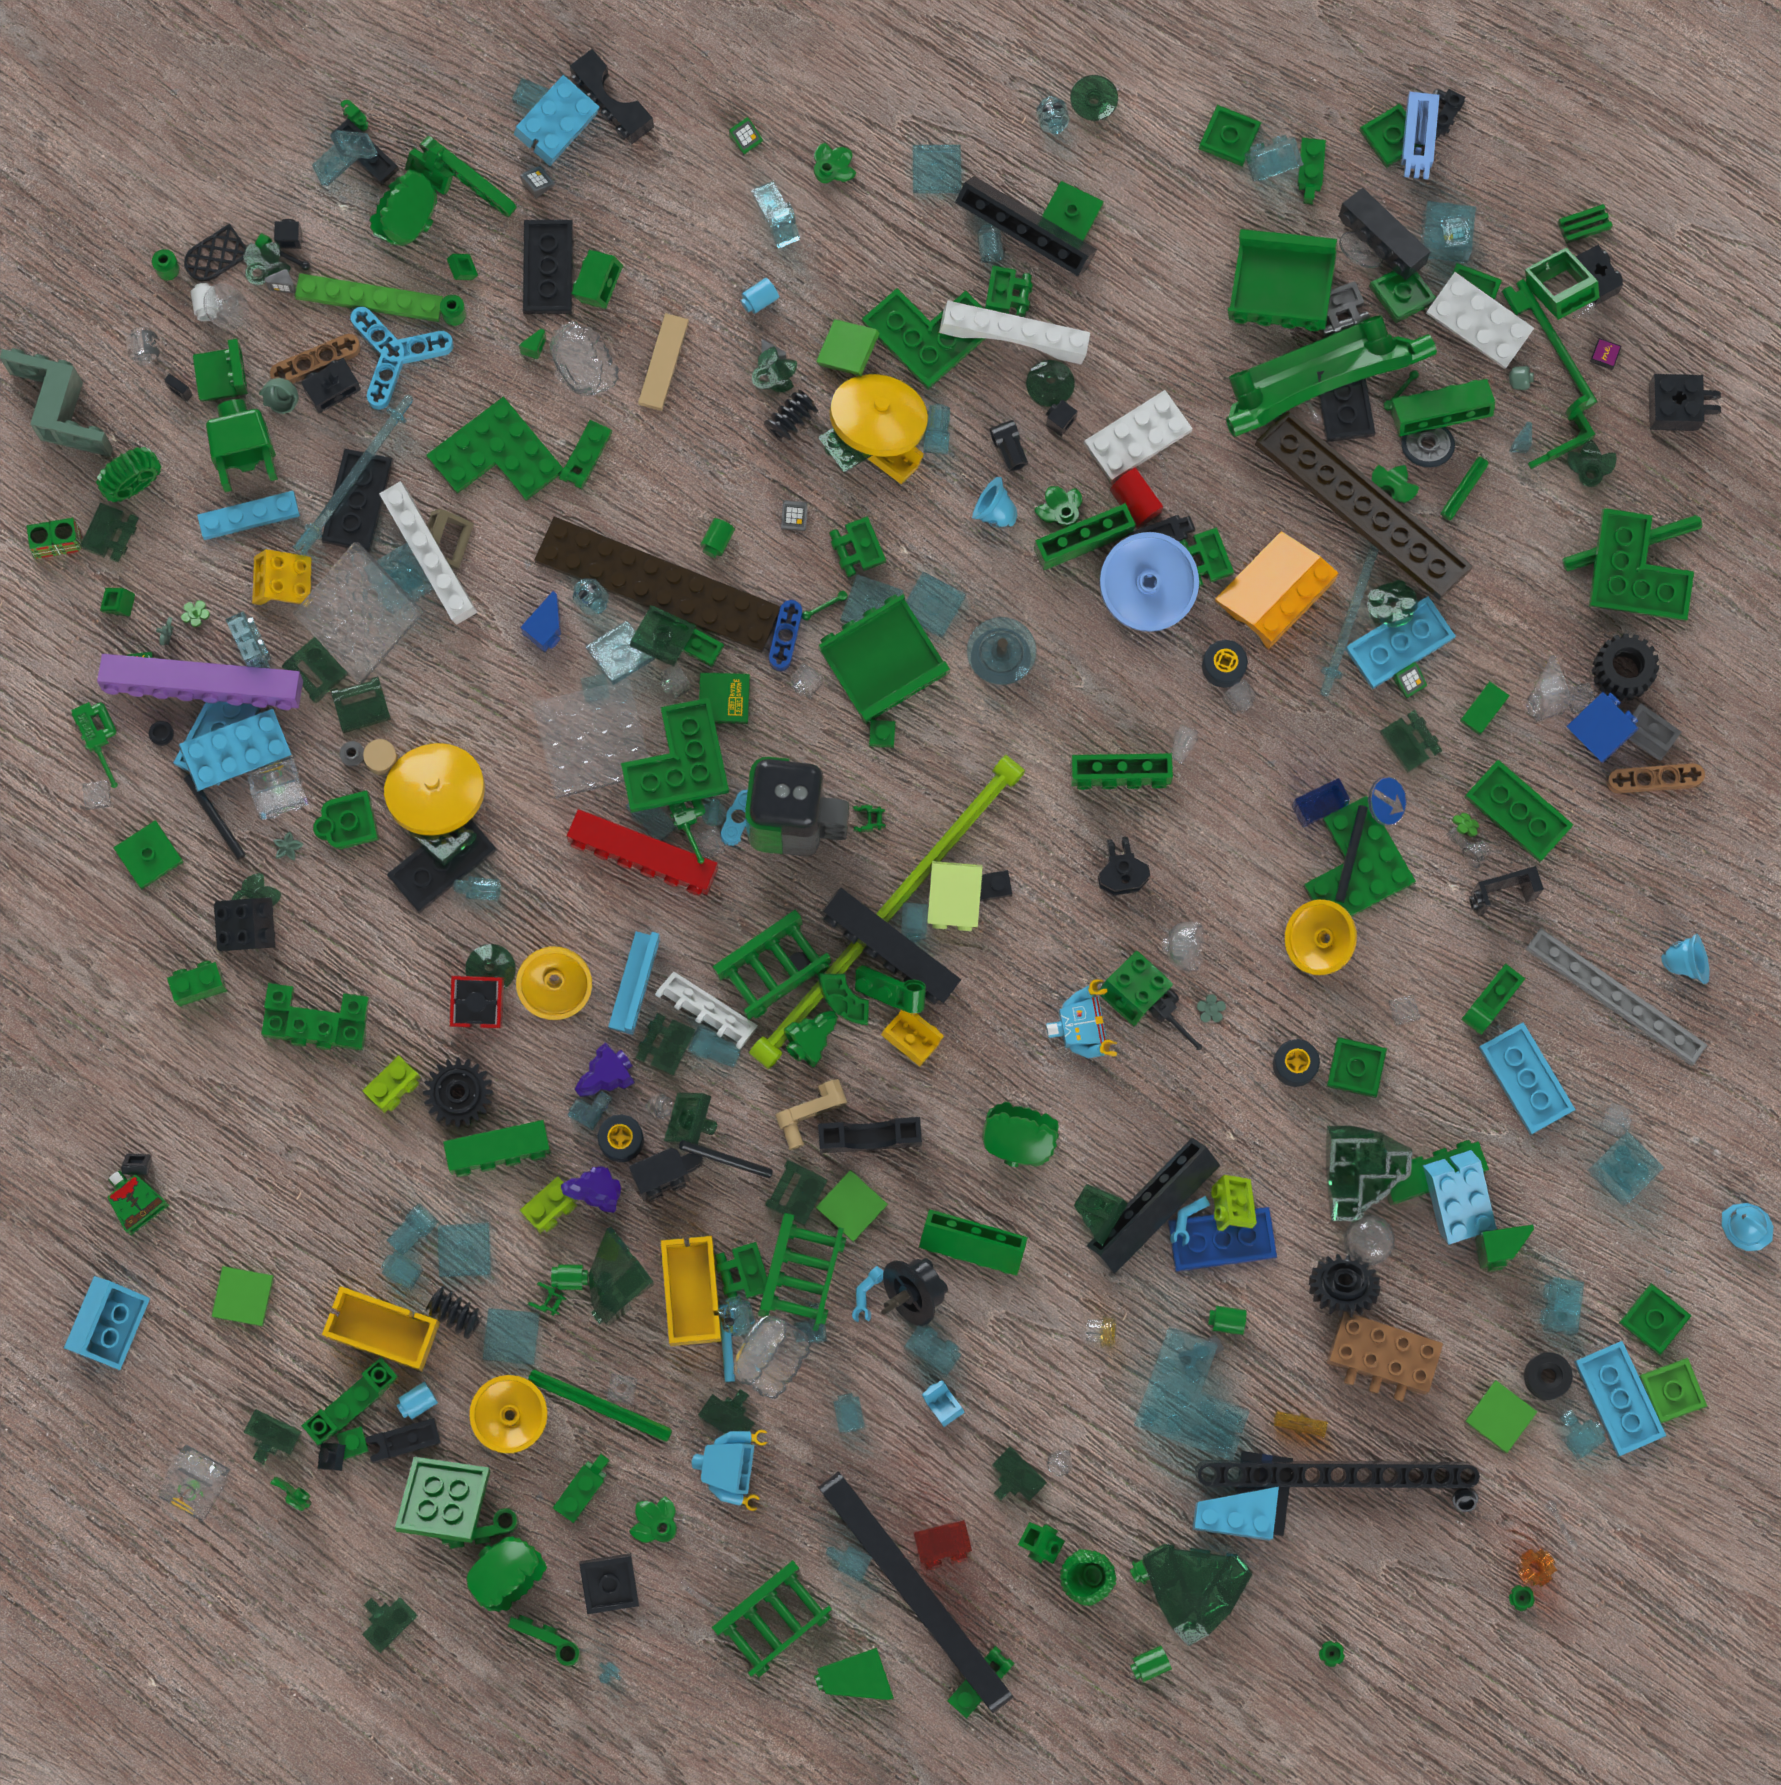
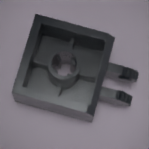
(1689, 393)
(664, 1172)

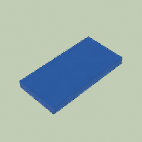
(1215, 1248)

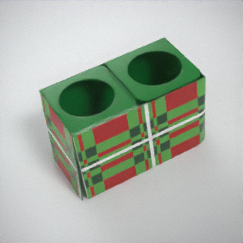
(46, 548)

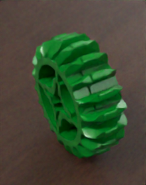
(128, 474)

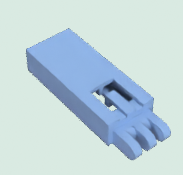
(1420, 129)

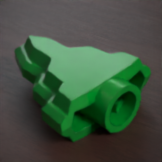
(810, 1037)

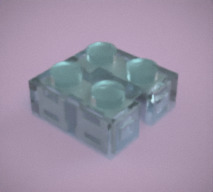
(246, 637)

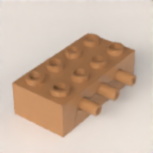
(1384, 1355)

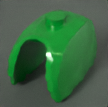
(405, 209)
(1019, 1135)
(504, 1573)

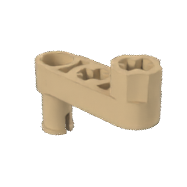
(831, 1099)

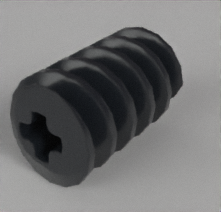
(790, 415)
(454, 1313)

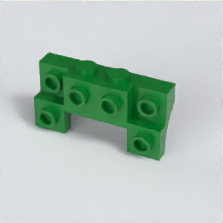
(315, 1026)

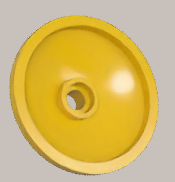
(1307, 933)
(554, 998)
(495, 1400)

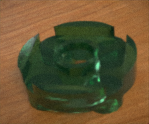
(1388, 593)

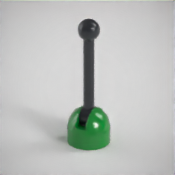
(263, 239)

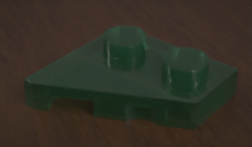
(1099, 1211)

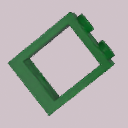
(1569, 299)

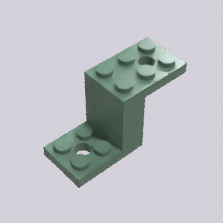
(56, 402)

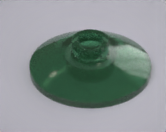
(1096, 88)
(1044, 392)
(491, 953)

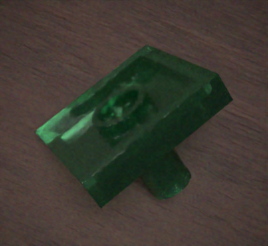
(662, 635)
(689, 1118)

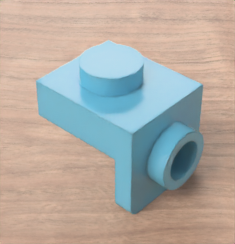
(942, 1403)

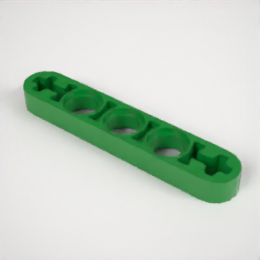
(472, 179)

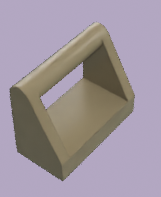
(436, 526)

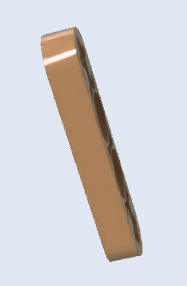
(313, 356)
(1655, 775)

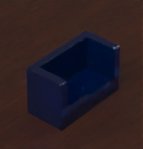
(1320, 802)

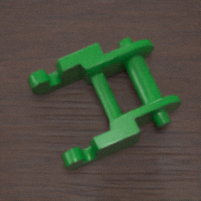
(355, 115)
(869, 828)
(544, 1308)

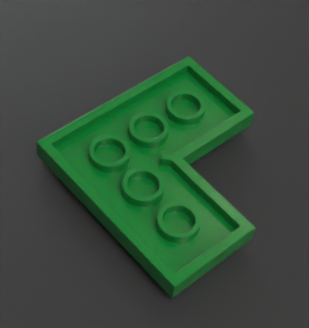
(916, 339)
(497, 439)
(1625, 580)
(691, 768)
(1378, 865)

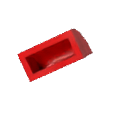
(1138, 497)

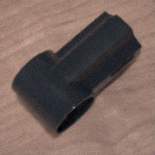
(1006, 438)

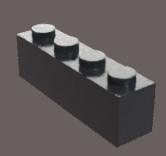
(1384, 234)

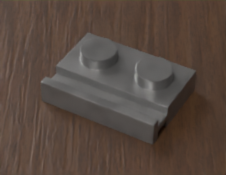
(1654, 732)

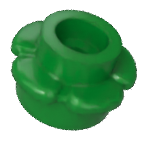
(1139, 1572)
(1528, 1600)
(1338, 1657)

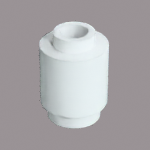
(197, 296)

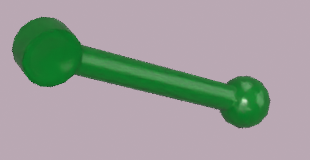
(1413, 375)
(842, 596)

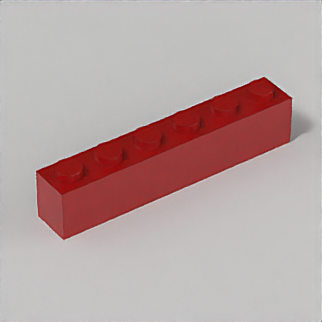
(642, 852)

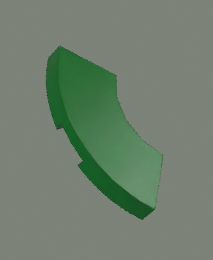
(842, 1000)

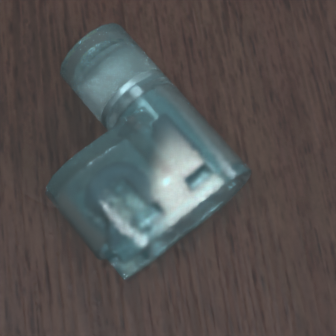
(588, 1114)
(807, 1327)

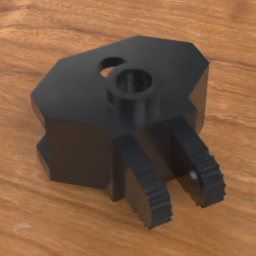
(1123, 868)

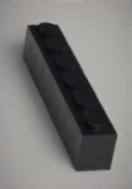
(1025, 226)
(889, 946)
(1155, 1204)

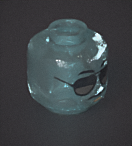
(1052, 115)
(590, 596)
(736, 1316)

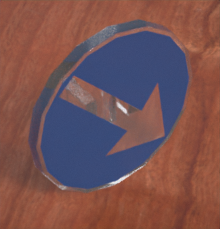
(1387, 801)

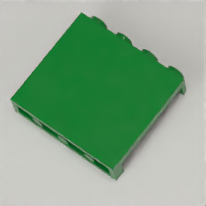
(1283, 280)
(883, 658)

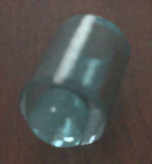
(990, 244)

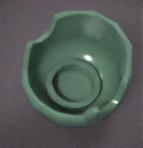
(280, 395)

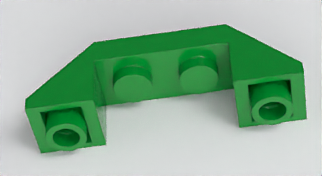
(351, 1403)

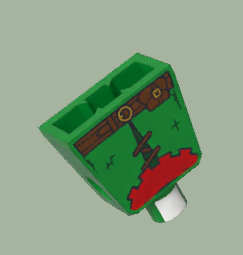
(134, 1201)

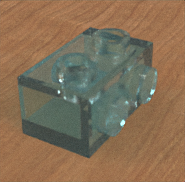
(1273, 158)
(1562, 1306)
(932, 1351)

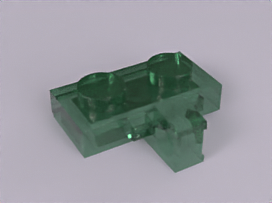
(727, 1414)
(271, 1436)
(1017, 1476)
(387, 1622)

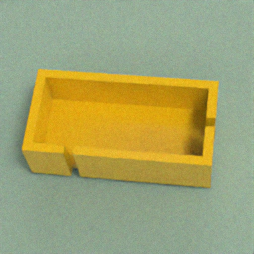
(691, 1291)
(381, 1328)

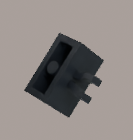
(330, 385)

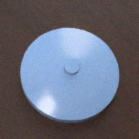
(1149, 581)

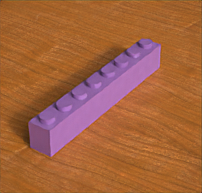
(200, 681)

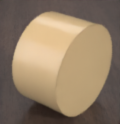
(380, 756)

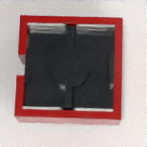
(476, 1001)

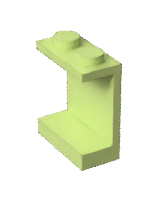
(954, 895)

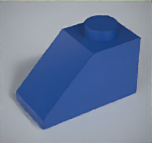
(544, 624)

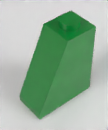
(855, 1677)

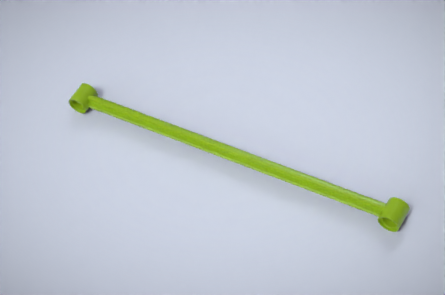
(1006, 772)

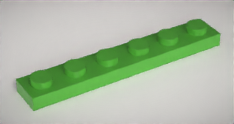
(373, 297)

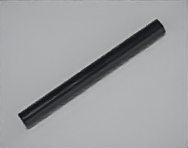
(216, 819)
(1351, 854)
(725, 1159)

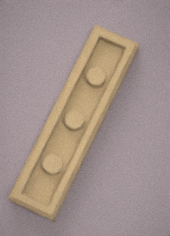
(663, 362)

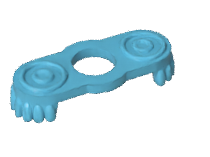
(732, 831)

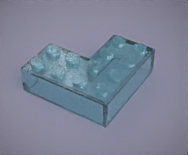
(1176, 1405)

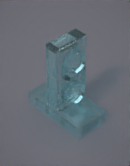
(346, 150)
(777, 214)

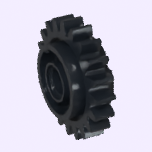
(465, 1107)
(1344, 1285)

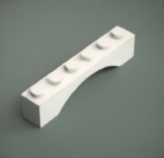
(976, 322)
(428, 553)

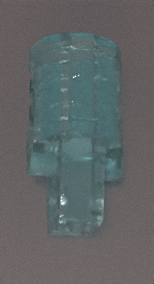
(479, 888)

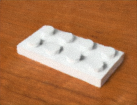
(1479, 320)
(1138, 436)

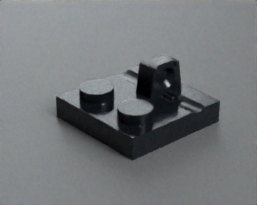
(609, 1583)

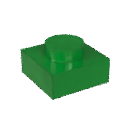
(462, 267)
(882, 733)
(354, 1441)

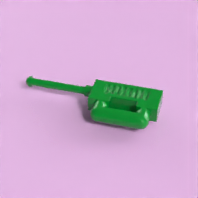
(95, 738)
(688, 816)

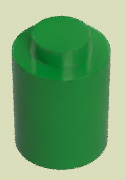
(717, 538)
(1227, 1320)
(1150, 1664)

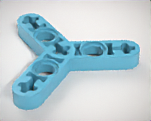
(394, 363)

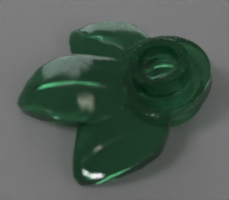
(264, 259)
(776, 369)
(1591, 461)
(254, 888)

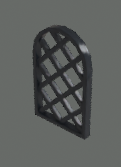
(212, 247)

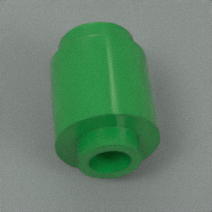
(165, 264)
(453, 310)
(569, 1277)

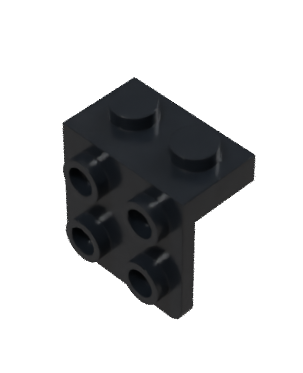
(244, 924)

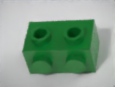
(597, 279)
(196, 983)

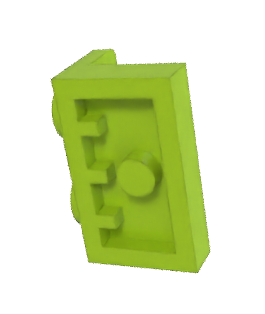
(392, 1084)
(1233, 1202)
(548, 1206)

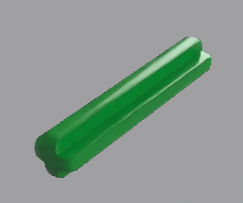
(1464, 488)

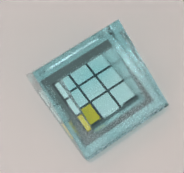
(1455, 230)
(1524, 440)

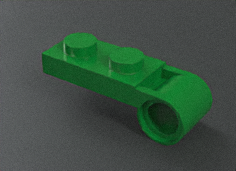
(904, 996)
(1493, 999)
(483, 1534)
(547, 1634)

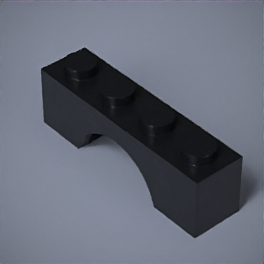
(630, 118)
(870, 1136)

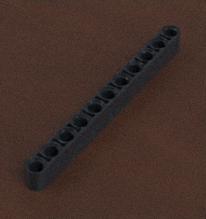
(1349, 1477)
(915, 1592)

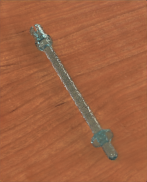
(314, 530)
(1332, 672)

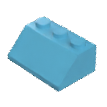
(107, 1322)

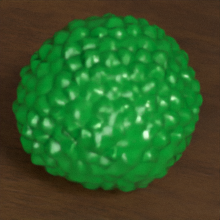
(1087, 1577)

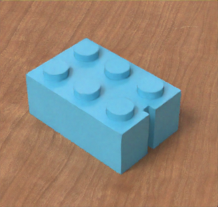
(556, 120)
(1460, 1197)

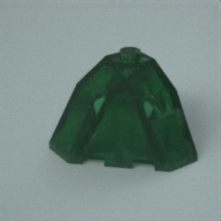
(1362, 1169)
(615, 1279)
(1195, 1587)

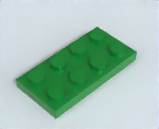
(1518, 811)

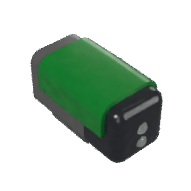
(789, 808)

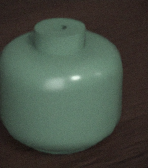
(1521, 377)

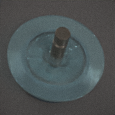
(1001, 650)

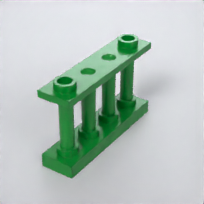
(749, 955)
(784, 1254)
(749, 1611)

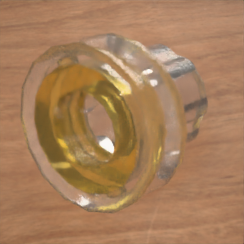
(1102, 1331)

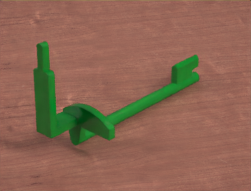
(1521, 302)

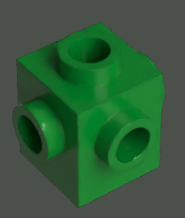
(1041, 1543)

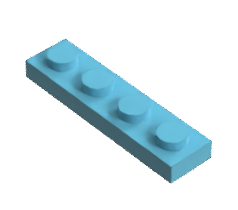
(248, 515)

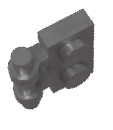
(1342, 300)

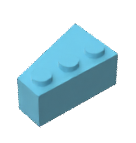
(1239, 1515)

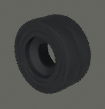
(1558, 1365)

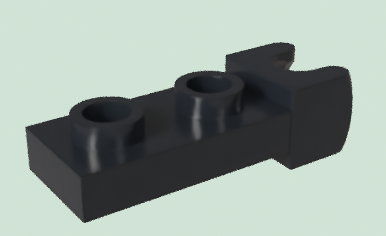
(405, 1440)

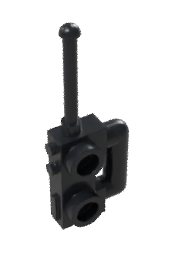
(1452, 105)
(1163, 1010)

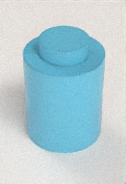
(759, 296)
(416, 1401)

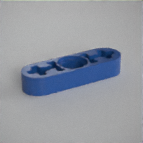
(783, 616)

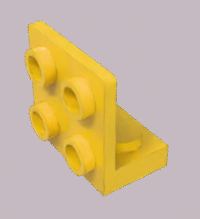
(281, 577)

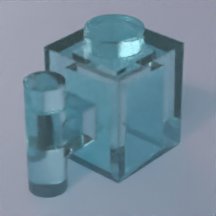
(852, 1563)

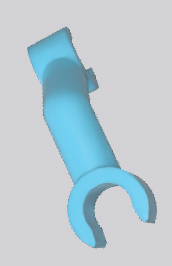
(1182, 1216)
(874, 1277)

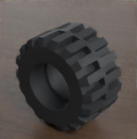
(1636, 651)

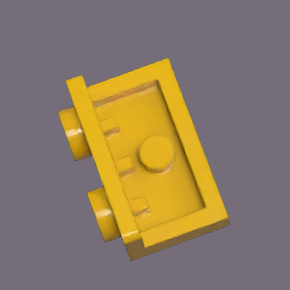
(899, 466)
(913, 1036)

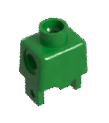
(239, 440)

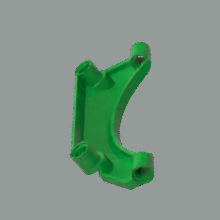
(1293, 378)

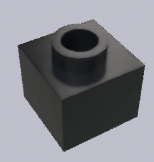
(288, 234)
(1061, 417)

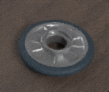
(1429, 457)

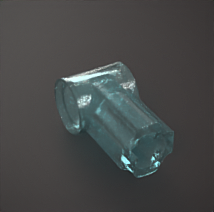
(937, 432)
(709, 1045)
(417, 1224)

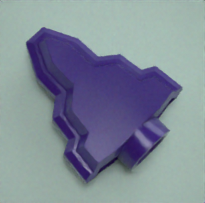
(605, 1072)
(594, 1188)

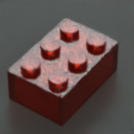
(942, 1544)

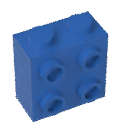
(1603, 726)

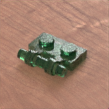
(103, 529)
(1405, 745)
(672, 1048)

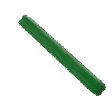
(1656, 535)
(600, 1405)

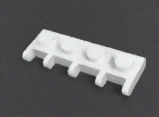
(707, 1009)

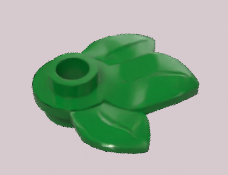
(834, 161)
(1395, 483)
(1059, 503)
(295, 1497)
(651, 1518)

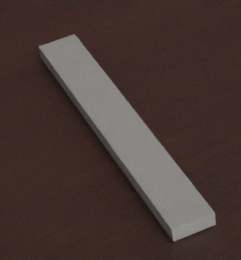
(1616, 997)

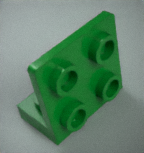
(220, 373)
(1135, 988)

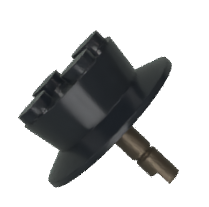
(913, 1290)

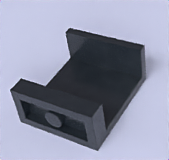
(1527, 878)

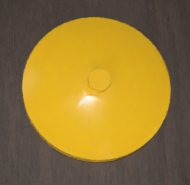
(878, 415)
(434, 789)

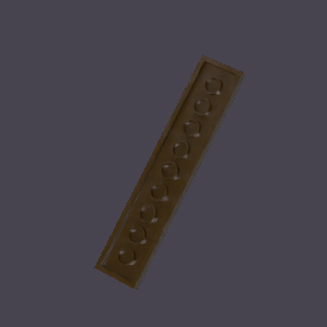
(1363, 505)
(658, 583)

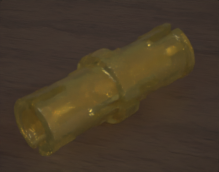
(1318, 1427)

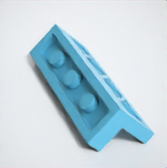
(634, 982)

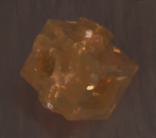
(1545, 1567)

